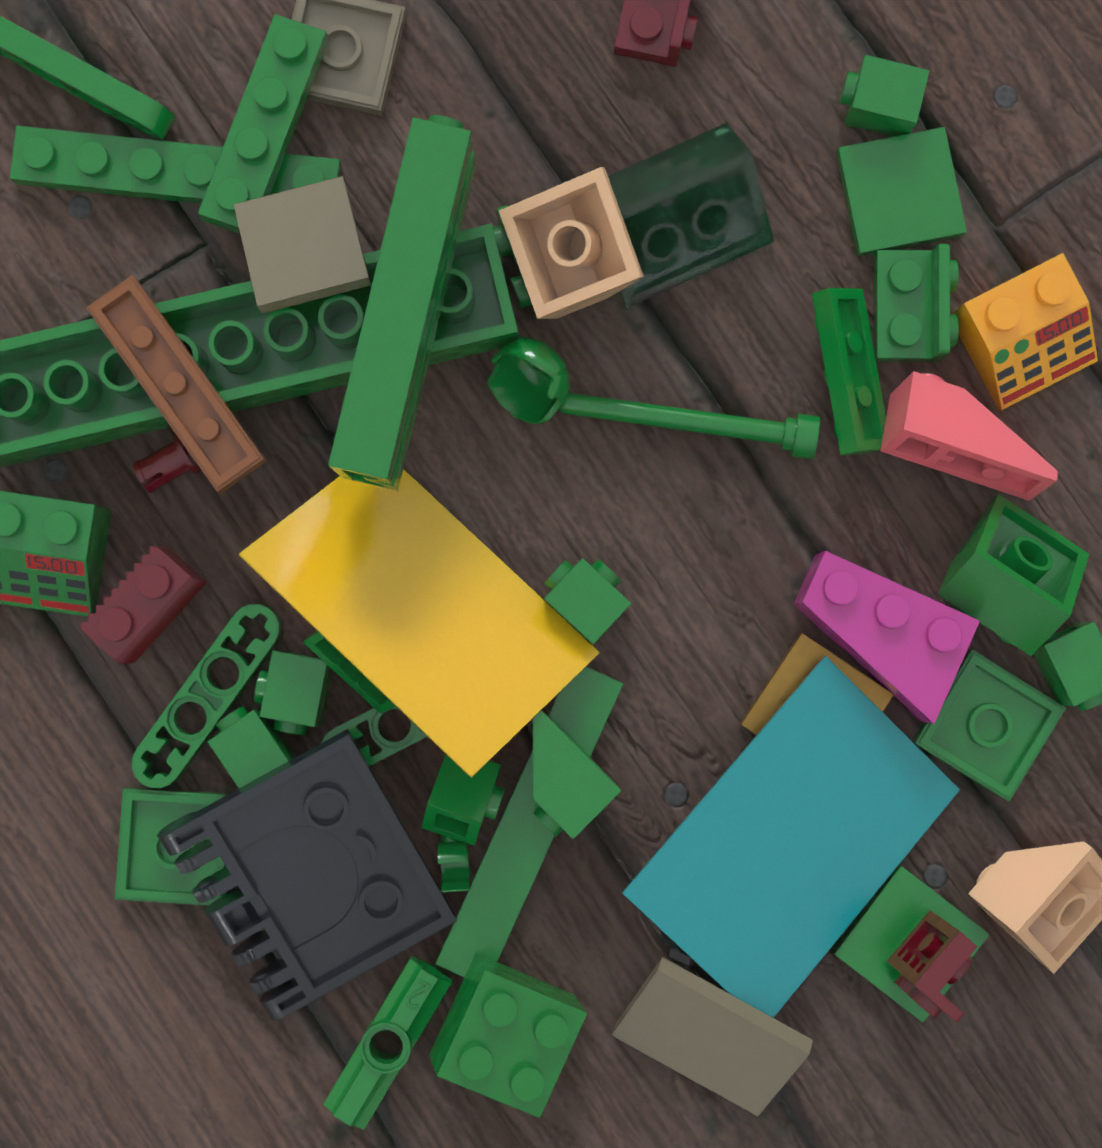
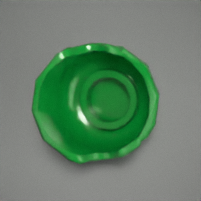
(529, 380)

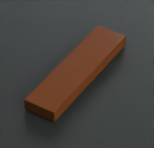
(176, 384)

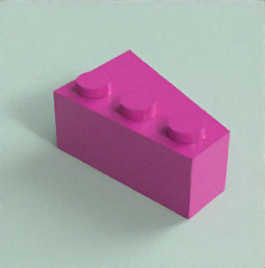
(890, 630)

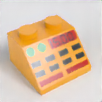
(1029, 332)

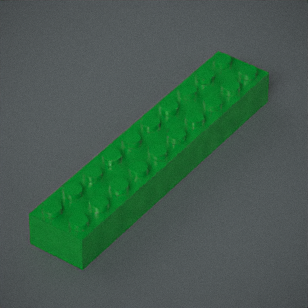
(75, 391)

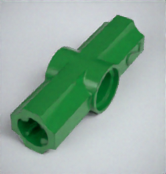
(372, 1071)

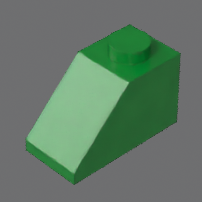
(566, 780)

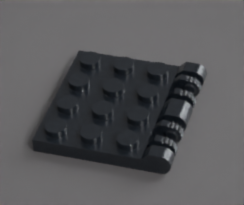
(316, 868)

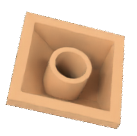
(1044, 898)

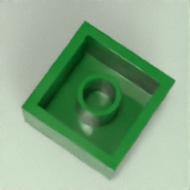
(507, 1035)

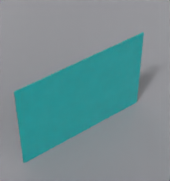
(792, 840)

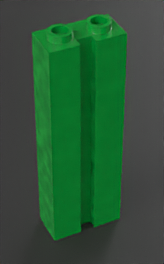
(405, 303)

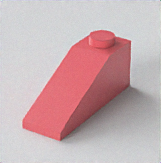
(959, 436)

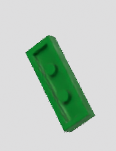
(850, 369)

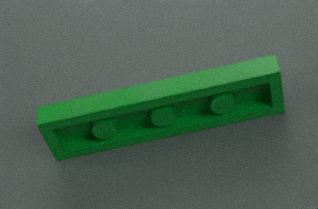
(264, 119)

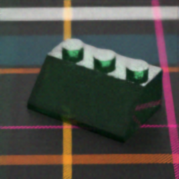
(690, 210)

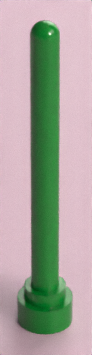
(793, 434)

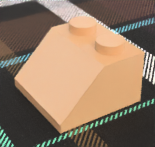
(571, 245)

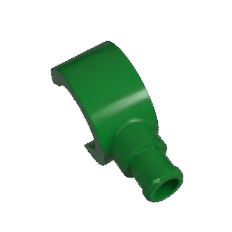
(454, 865)

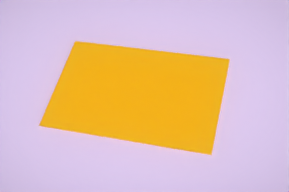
(423, 612)

